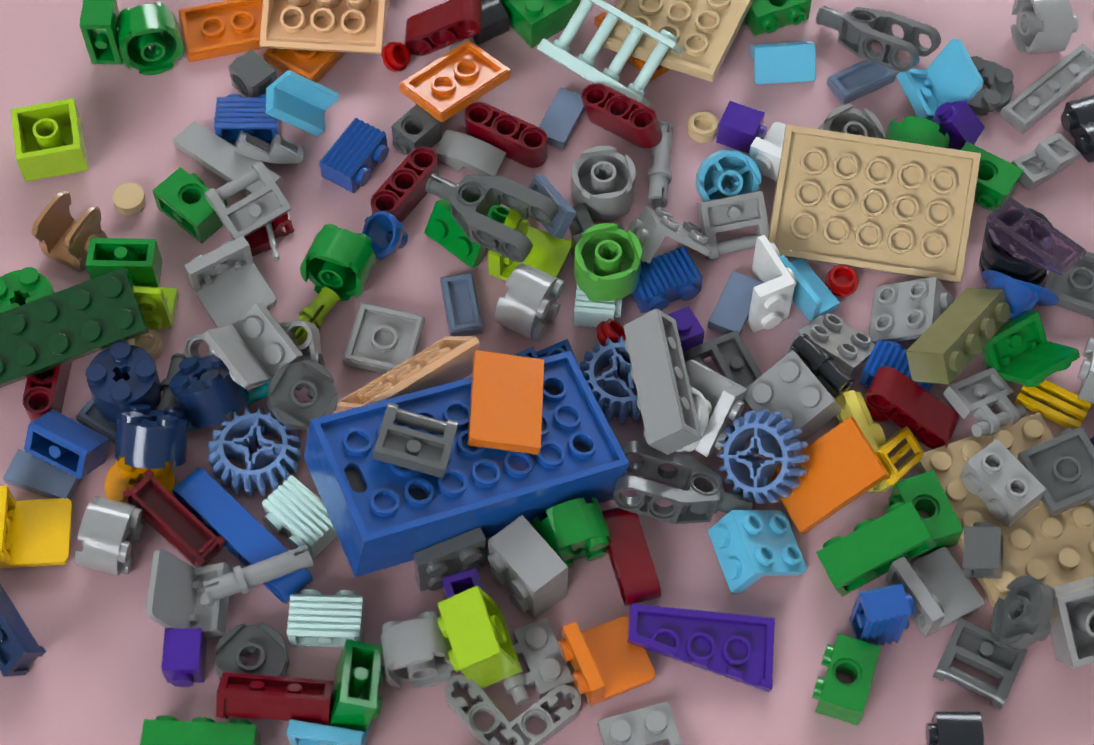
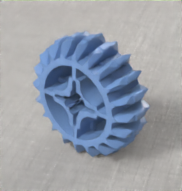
(611, 393)
(267, 465)
(758, 482)

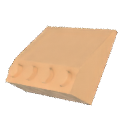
(324, 25)
(436, 365)

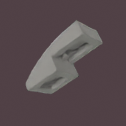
(278, 151)
(467, 151)
(1046, 160)

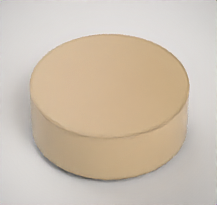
(702, 127)
(129, 198)
(149, 342)

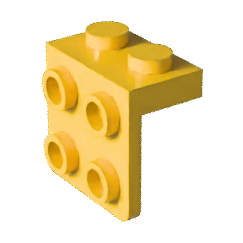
(34, 531)

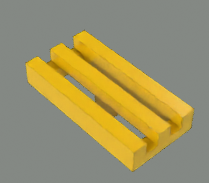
(1055, 398)
(888, 462)

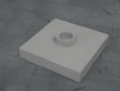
(382, 338)

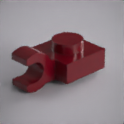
(259, 239)

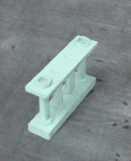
(584, 63)

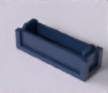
(17, 643)

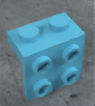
(947, 79)
(755, 546)

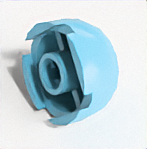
(727, 175)

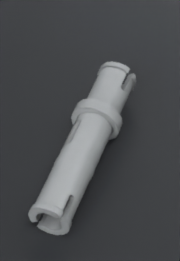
(659, 175)
(244, 578)

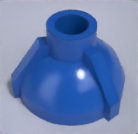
(385, 232)

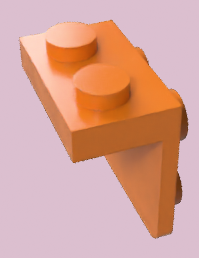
(605, 660)

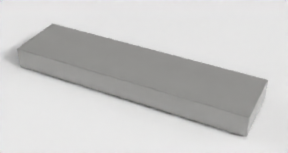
(1050, 90)
(217, 155)

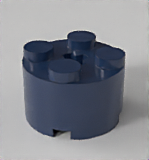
(121, 378)
(206, 391)
(151, 436)

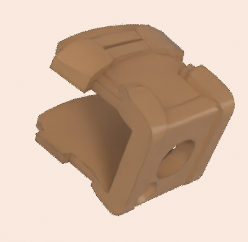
(64, 237)

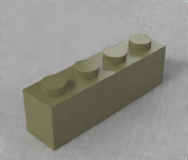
(957, 335)

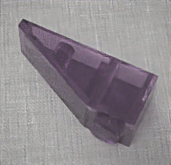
(1032, 238)

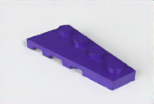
(714, 641)

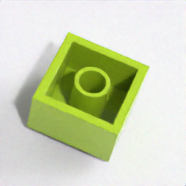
(49, 139)
(478, 637)

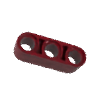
(443, 26)
(621, 115)
(516, 137)
(408, 175)
(46, 392)
(911, 406)
(631, 557)

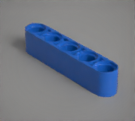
(242, 532)

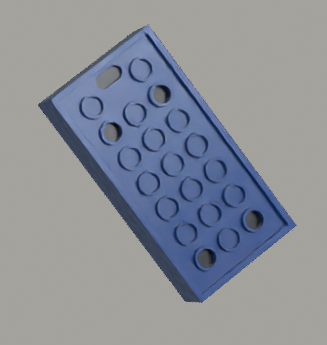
(394, 511)

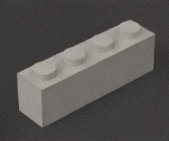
(661, 382)

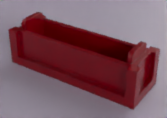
(174, 521)
(274, 698)

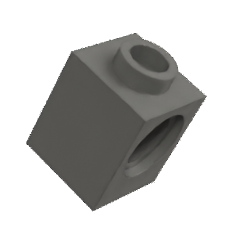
(251, 74)
(415, 130)
(983, 551)

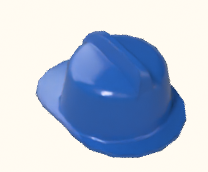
(1019, 294)

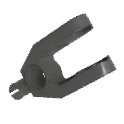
(864, 26)
(488, 192)
(696, 492)

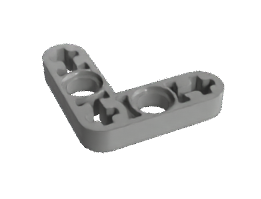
(515, 731)

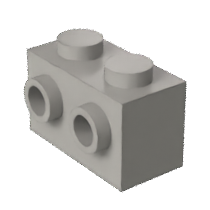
(1002, 483)

